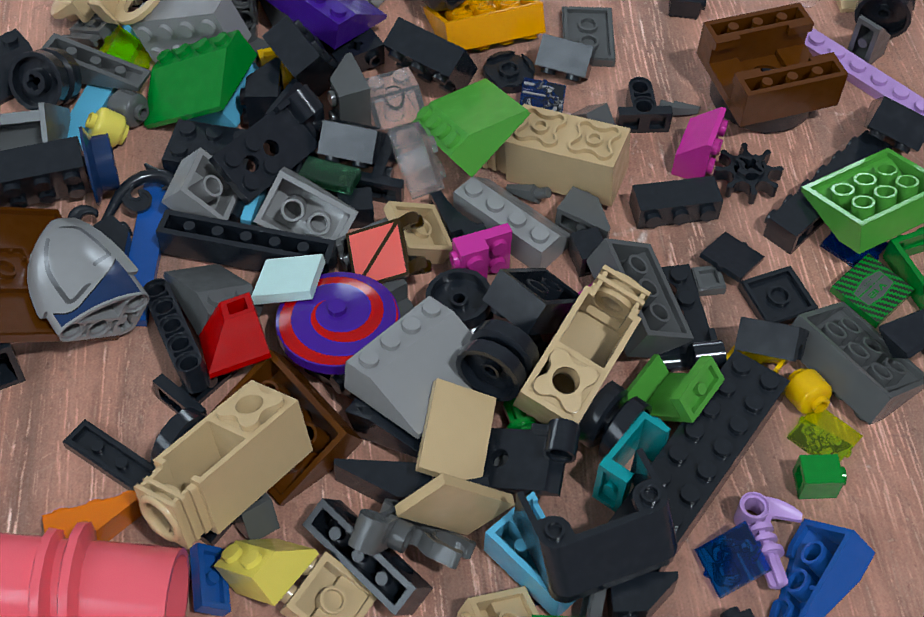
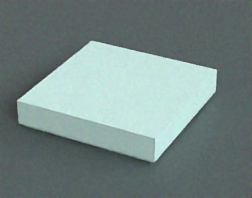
(288, 279)

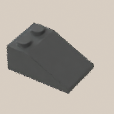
(203, 288)

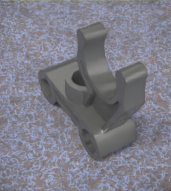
(385, 530)

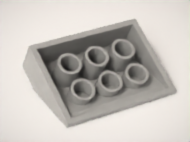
(403, 361)

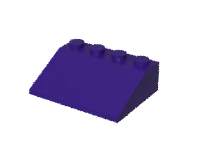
(332, 20)

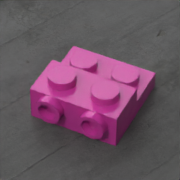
(483, 250)

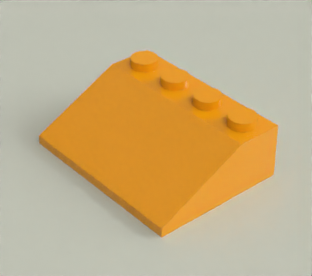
(488, 22)

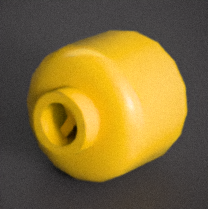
(808, 391)

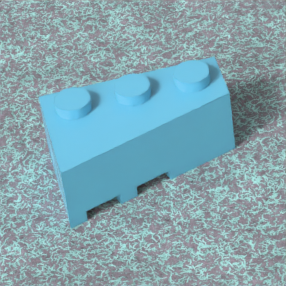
(509, 551)

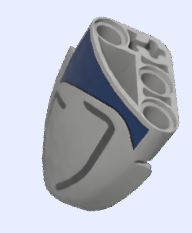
(83, 282)

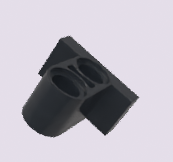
(641, 109)

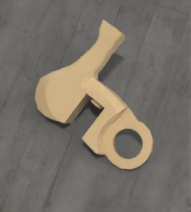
(108, 10)

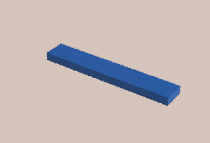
(145, 247)

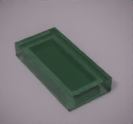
(331, 175)

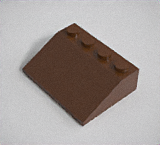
(326, 428)

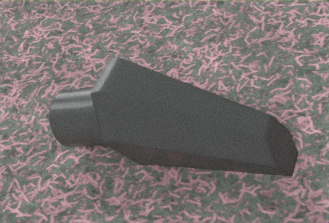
(681, 108)
(529, 192)

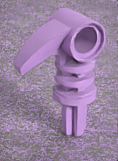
(760, 525)

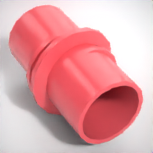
(90, 576)

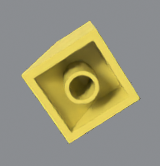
(264, 567)

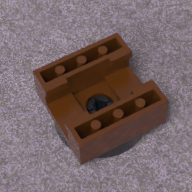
(766, 69)

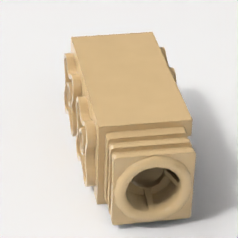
(565, 152)
(584, 348)
(223, 464)

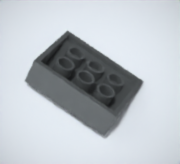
(857, 362)

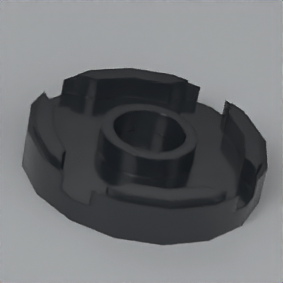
(508, 70)

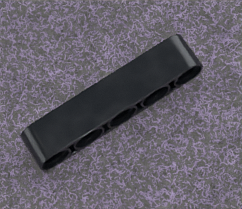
(177, 336)

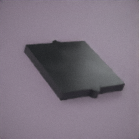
(731, 256)

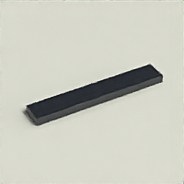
(116, 461)

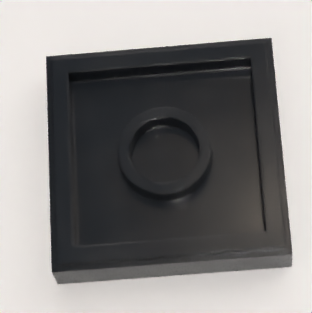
(777, 296)

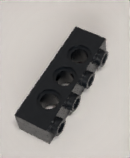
(382, 574)

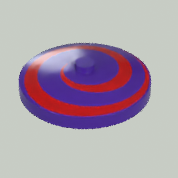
(336, 323)

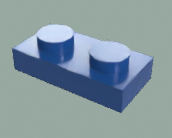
(208, 586)

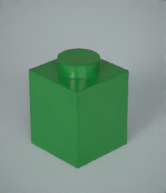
(819, 476)

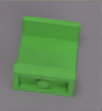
(677, 395)

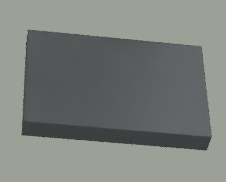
(591, 27)

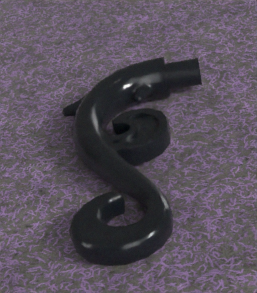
(123, 194)

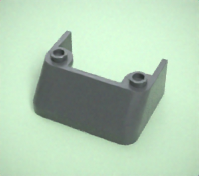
(34, 126)

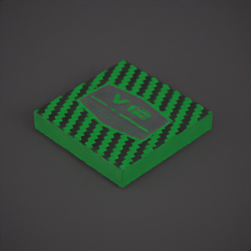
(872, 290)

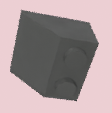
(349, 93)

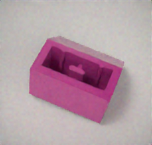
(699, 144)

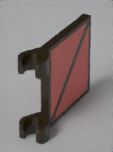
(382, 250)

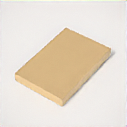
(455, 431)
(454, 504)

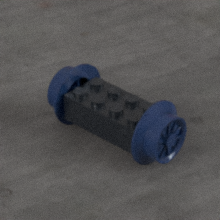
(58, 170)

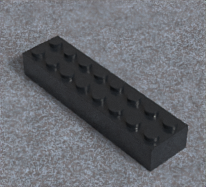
(706, 452)

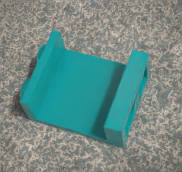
(612, 478)

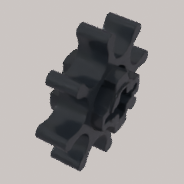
(748, 173)

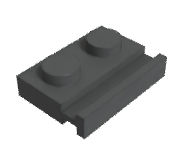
(91, 31)

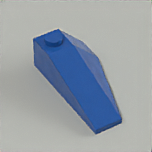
(821, 569)

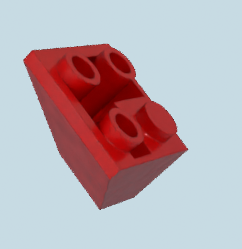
(233, 336)

